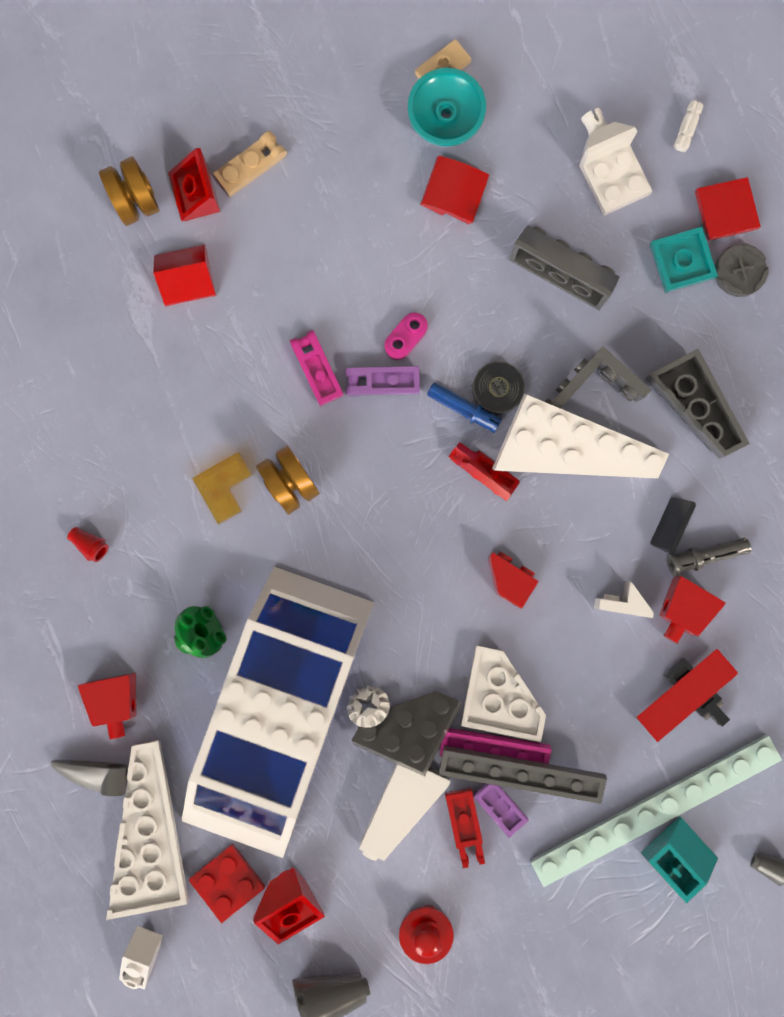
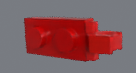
(480, 468)

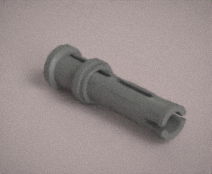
(697, 558)

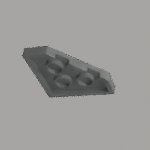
(411, 731)

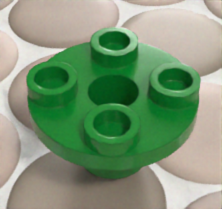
(198, 632)

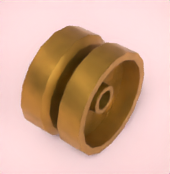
(131, 190)
(285, 481)

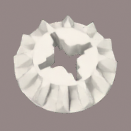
(369, 717)

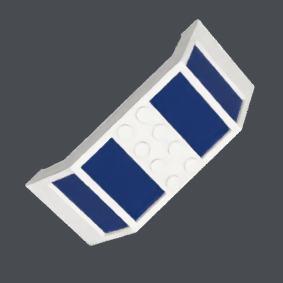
(275, 711)

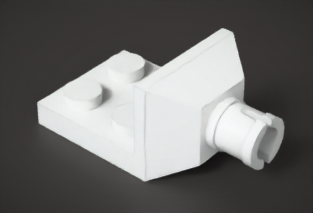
(611, 163)

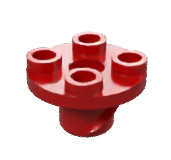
(426, 935)

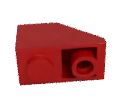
(511, 582)

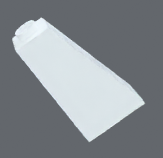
(400, 808)

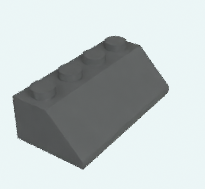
(564, 267)

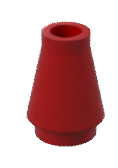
(89, 545)

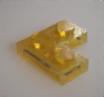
(216, 484)

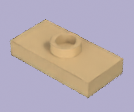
(449, 57)

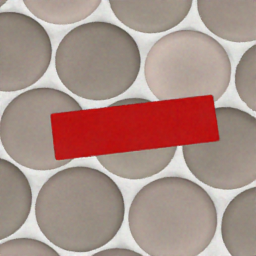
(687, 695)

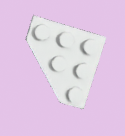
(500, 699)

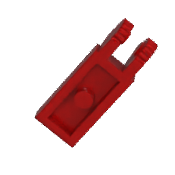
(465, 823)

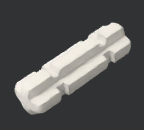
(688, 126)

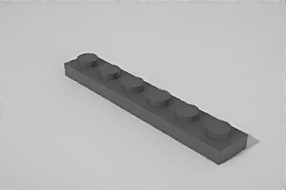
(522, 774)

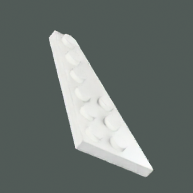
(563, 443)
(148, 850)

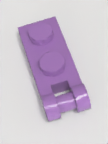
(383, 381)

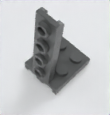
(611, 371)

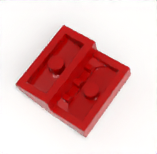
(454, 189)

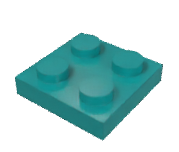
(683, 259)

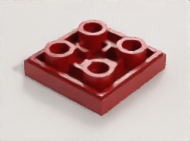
(727, 209)

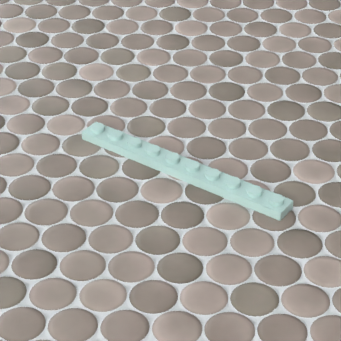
(655, 810)

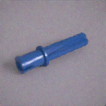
(464, 407)

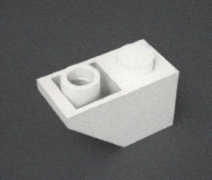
(140, 958)

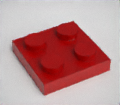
(227, 883)

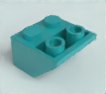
(681, 859)

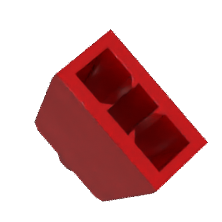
(688, 609)
(110, 702)

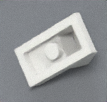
(631, 603)

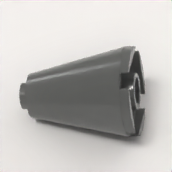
(330, 995)

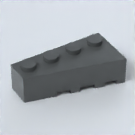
(699, 401)

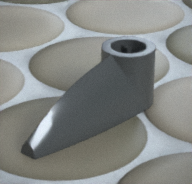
(97, 776)

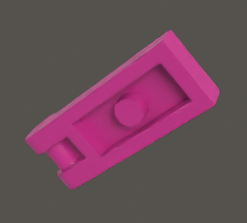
(317, 369)

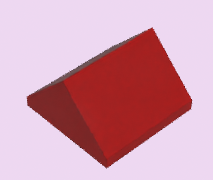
(193, 187)
(184, 275)

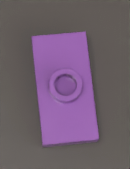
(501, 808)

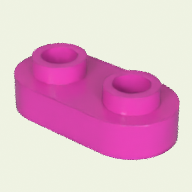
(406, 335)

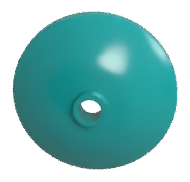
(451, 93)

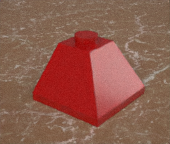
(287, 907)

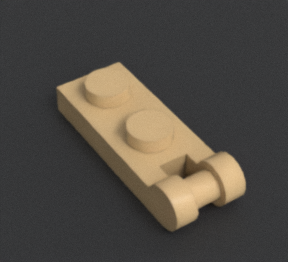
(249, 164)

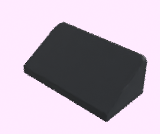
(672, 524)

